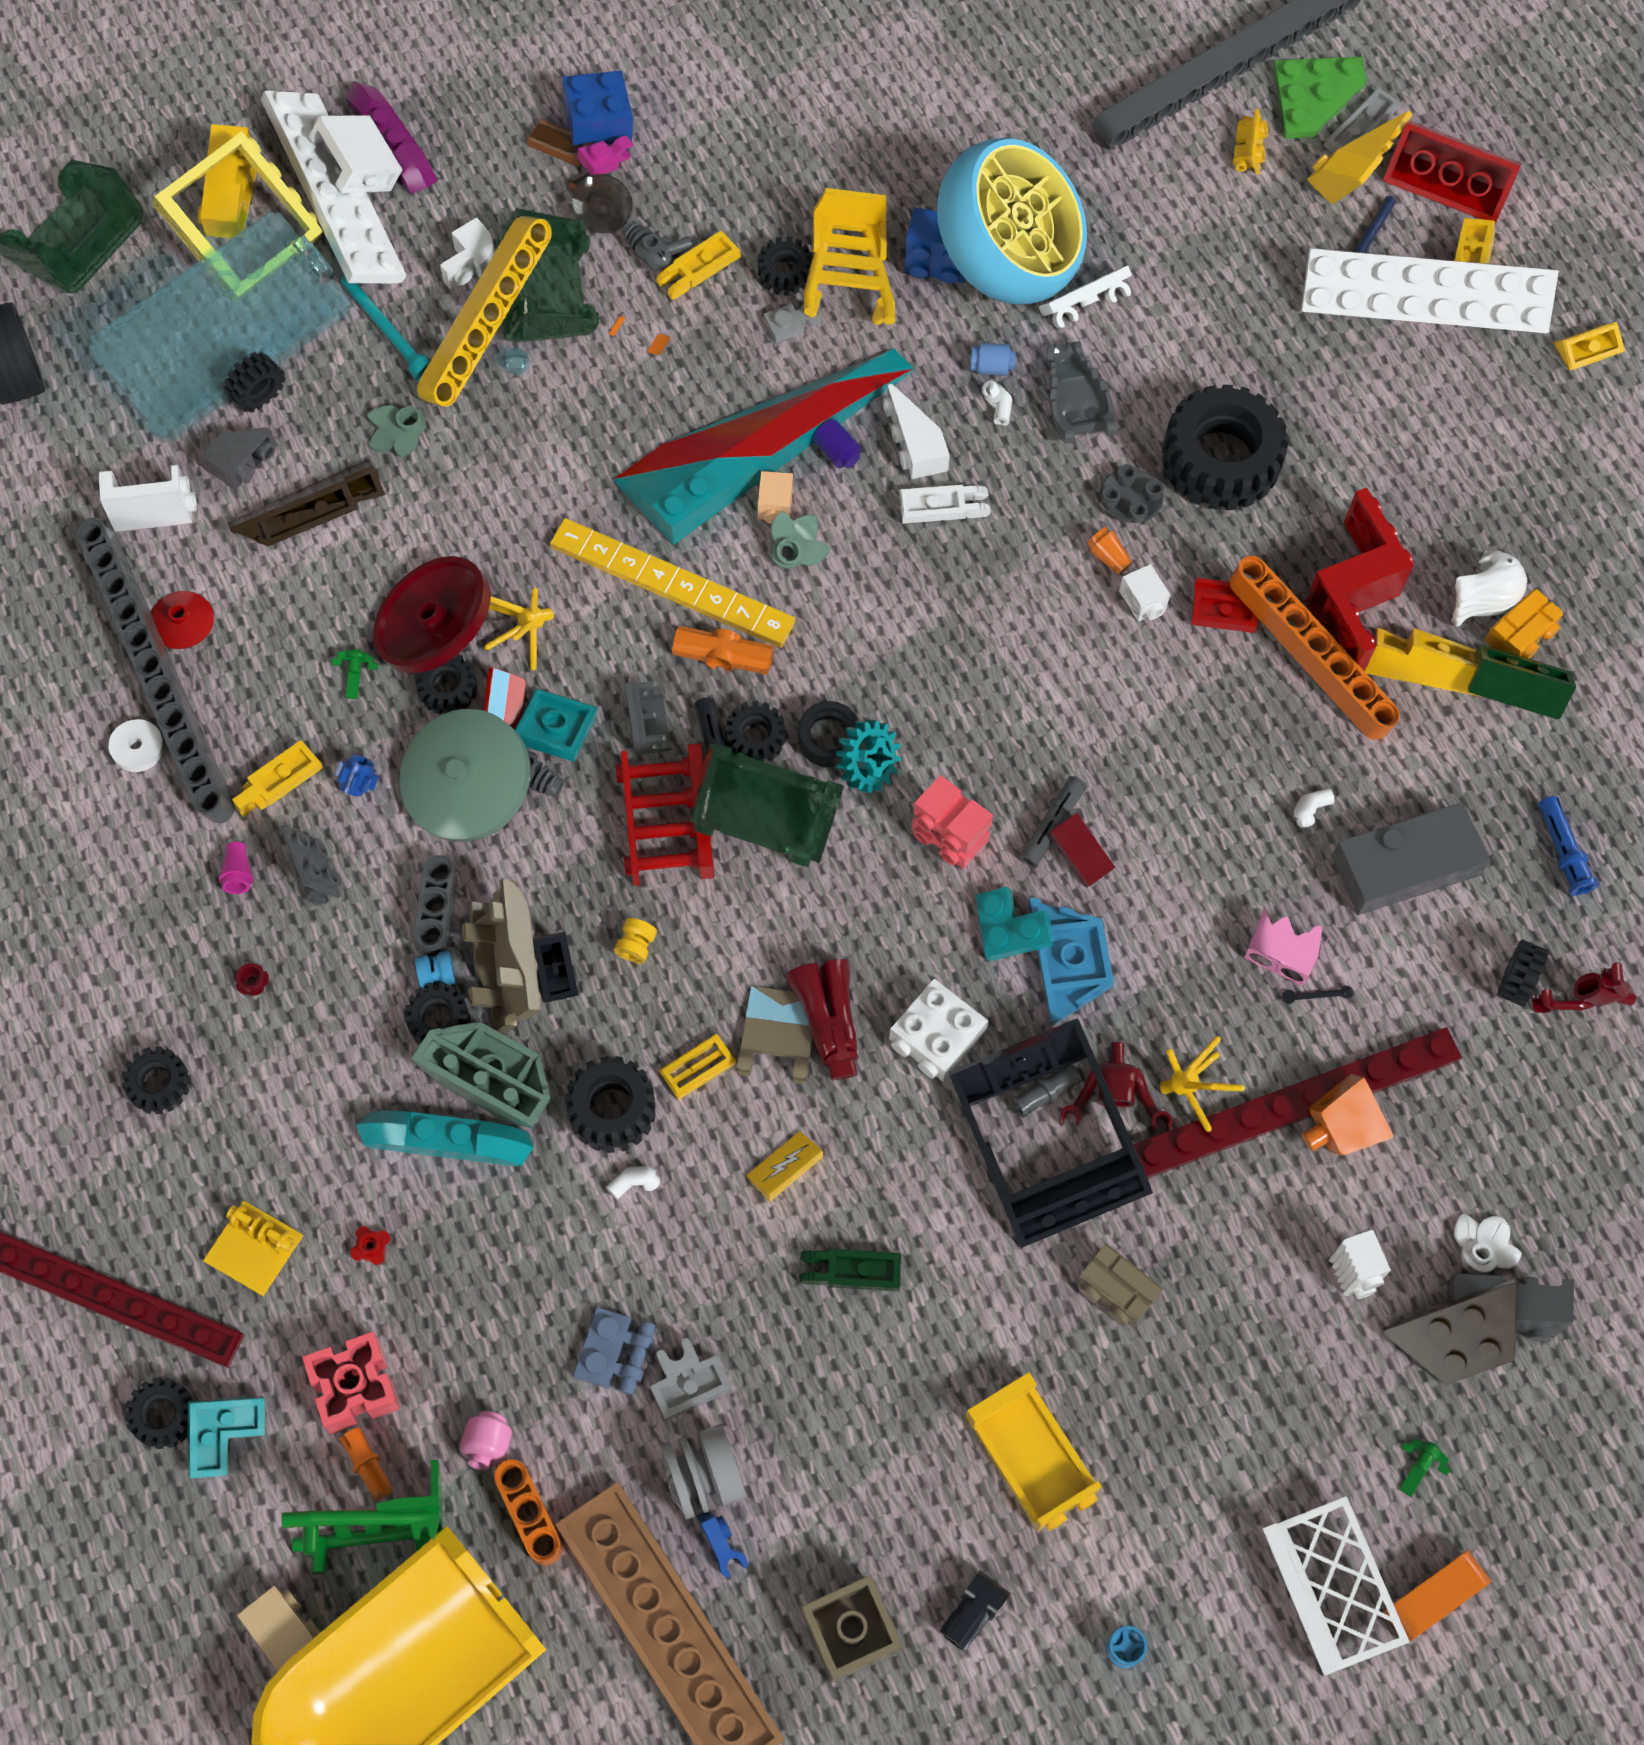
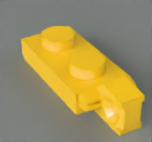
(277, 778)

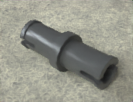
(1046, 1090)

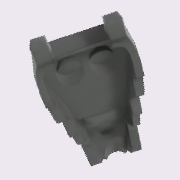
(1078, 396)

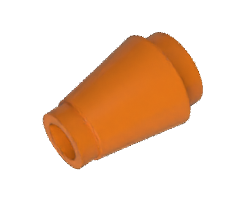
(1109, 550)

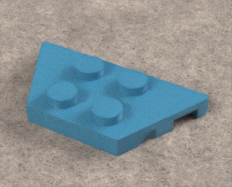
(1077, 964)

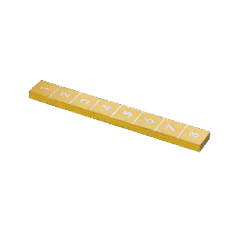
(673, 583)

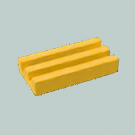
(673, 1083)

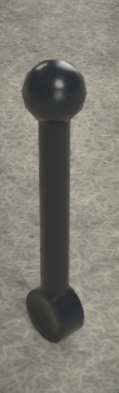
(1290, 996)

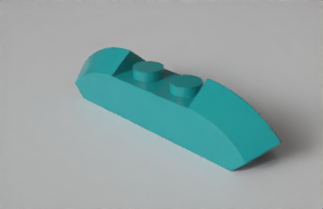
(445, 1137)

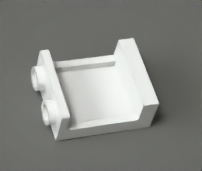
(359, 151)
(149, 503)

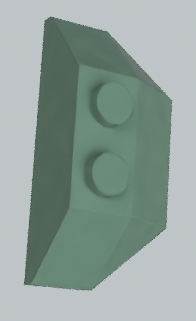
(486, 1071)

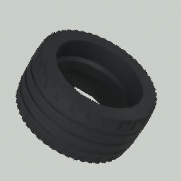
(18, 366)

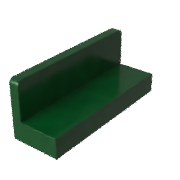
(1521, 682)

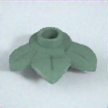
(393, 432)
(799, 539)

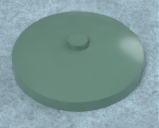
(465, 775)

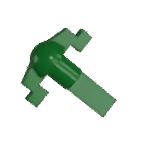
(354, 658)
(1429, 1453)

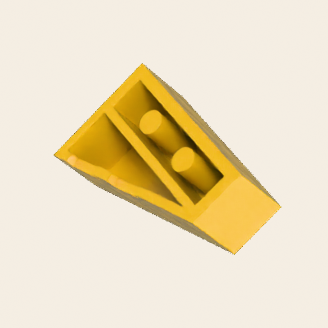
(226, 187)

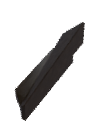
(310, 505)

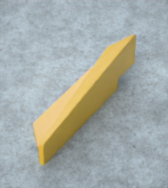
(1423, 660)

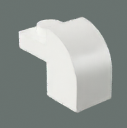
(474, 252)

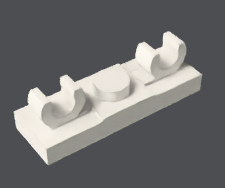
(1086, 295)

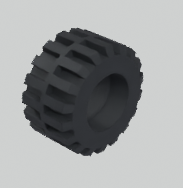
(616, 1131)

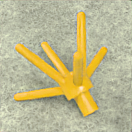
(528, 619)
(1187, 1081)

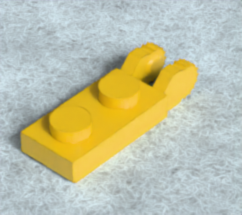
(699, 264)

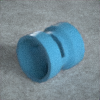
(443, 968)
(1132, 1644)

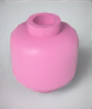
(485, 1440)

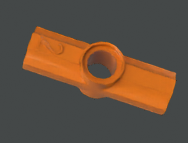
(723, 649)

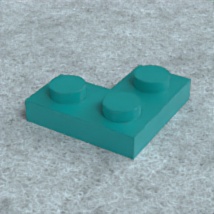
(1004, 932)
(211, 1426)

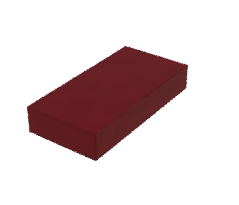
(1081, 850)

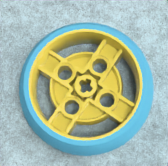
(1011, 221)

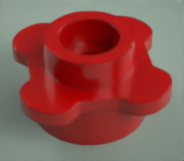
(375, 1254)

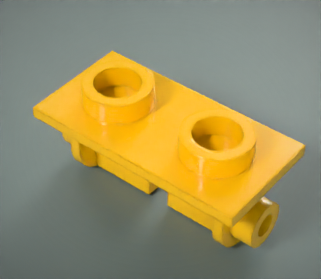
(1251, 132)

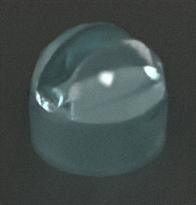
(516, 361)

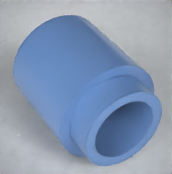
(992, 359)

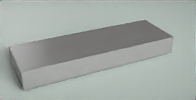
(1369, 115)

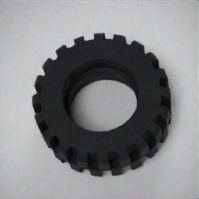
(1232, 413)

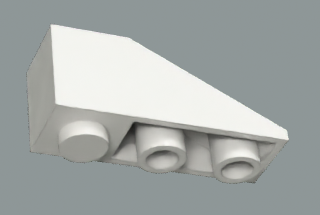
(920, 438)

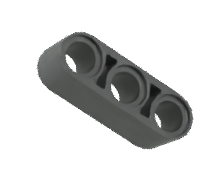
(433, 892)

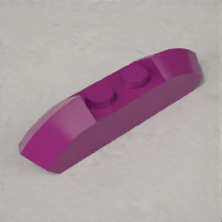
(416, 169)

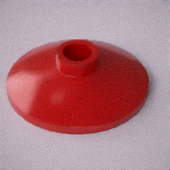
(188, 629)

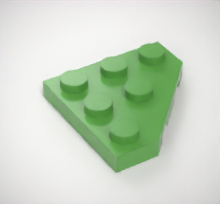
(1315, 91)

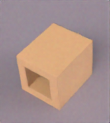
(774, 495)

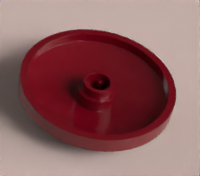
(431, 614)

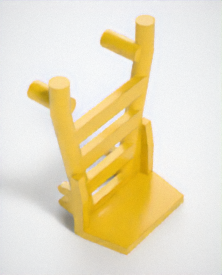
(858, 213)

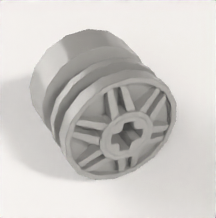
(703, 1471)

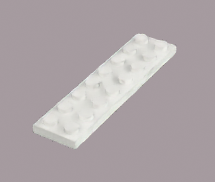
(345, 217)
(1429, 290)

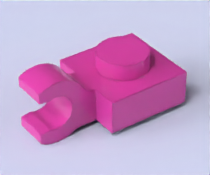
(602, 159)

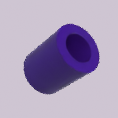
(837, 444)

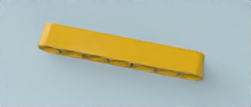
(471, 319)

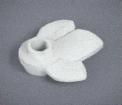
(1488, 1239)

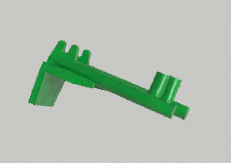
(401, 1520)

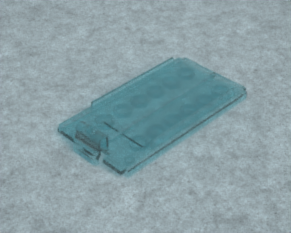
(234, 302)

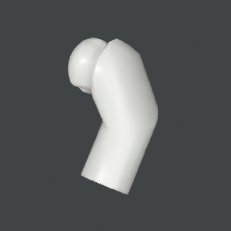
(1308, 805)

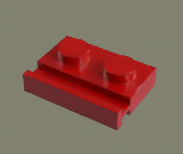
(1219, 607)

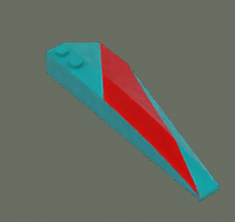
(715, 465)

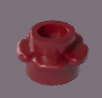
(251, 971)

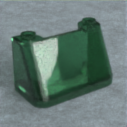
(81, 232)
(552, 295)
(764, 805)

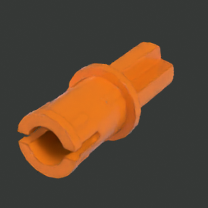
(366, 1463)

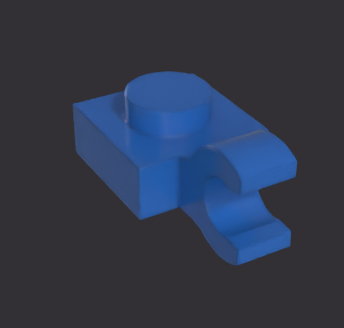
(716, 1534)

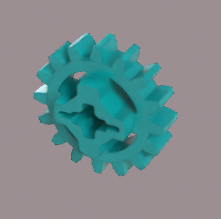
(866, 739)

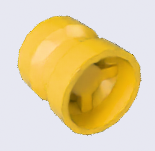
(635, 940)

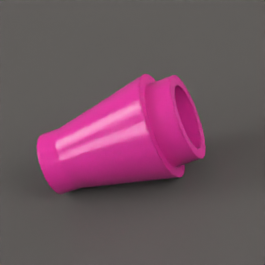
(235, 870)

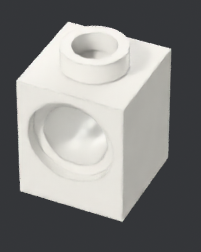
(1144, 593)

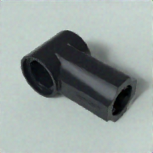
(978, 1605)

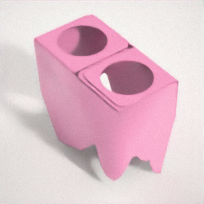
(1280, 942)

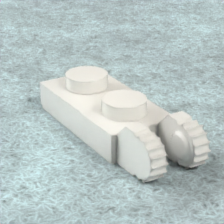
(942, 503)

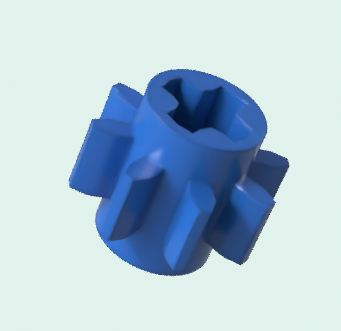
(356, 775)

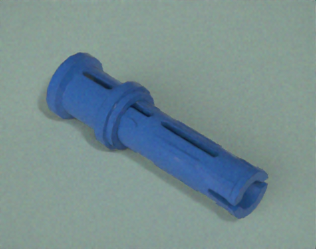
(1572, 859)

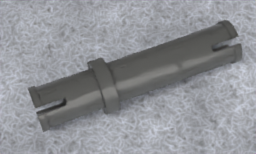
(1071, 792)

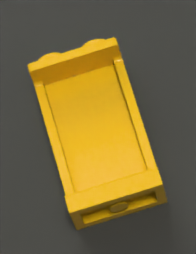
(1033, 1453)

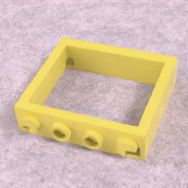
(269, 173)

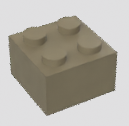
(851, 1629)

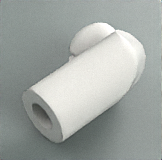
(999, 400)
(631, 1177)

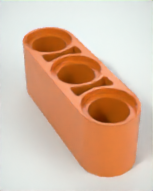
(520, 1496)
(1440, 1594)

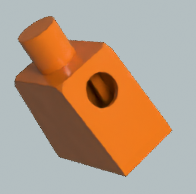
(1346, 1119)

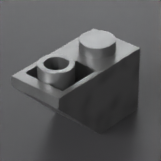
(238, 454)

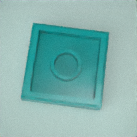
(556, 724)

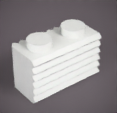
(1360, 1265)

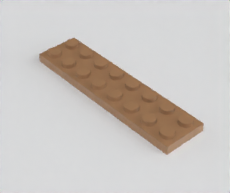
(665, 1624)

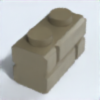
(1118, 1286)

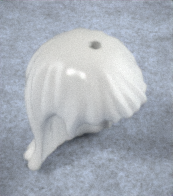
(1491, 591)

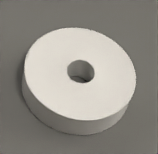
(136, 759)

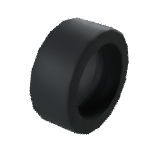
(818, 712)

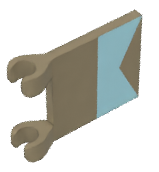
(777, 1028)

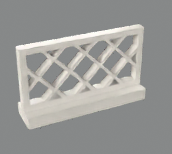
(1305, 1599)

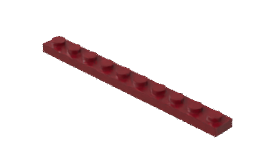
(1293, 1103)

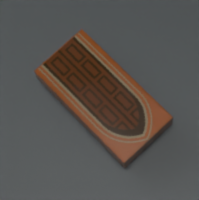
(555, 142)

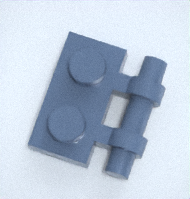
(603, 1349)

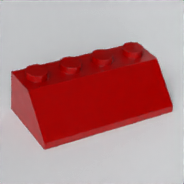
(1452, 171)

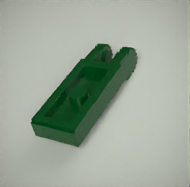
(854, 1269)

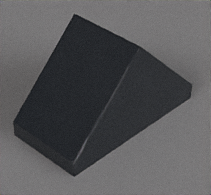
(555, 967)

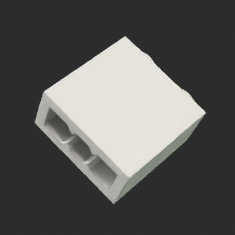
(937, 1030)

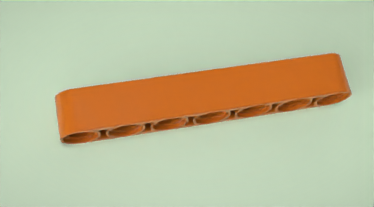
(1316, 663)

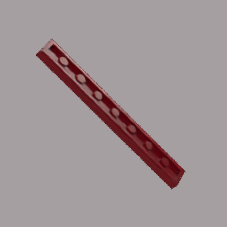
(118, 1301)

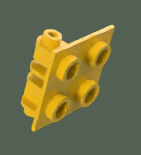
(253, 1247)

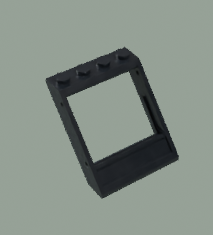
(1075, 1193)

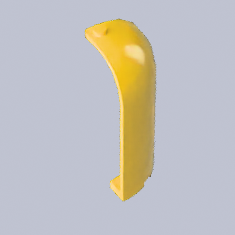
(401, 1659)

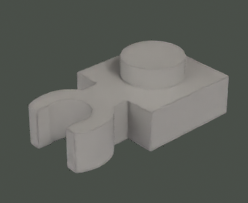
(788, 322)

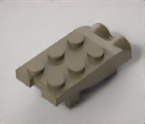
(504, 957)

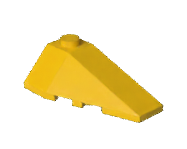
(1354, 163)

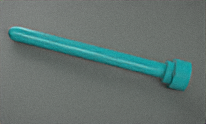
(416, 362)

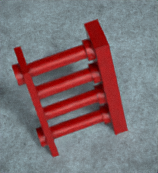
(699, 858)

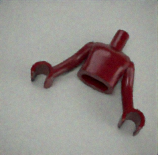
(1591, 990)
(1121, 1081)

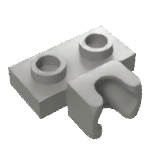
(688, 1382)

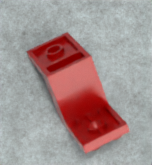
(1362, 580)

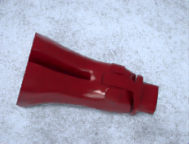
(832, 1033)

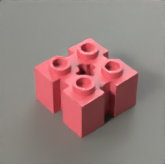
(951, 822)
(330, 1373)

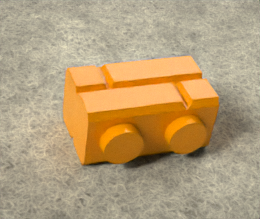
(1526, 625)

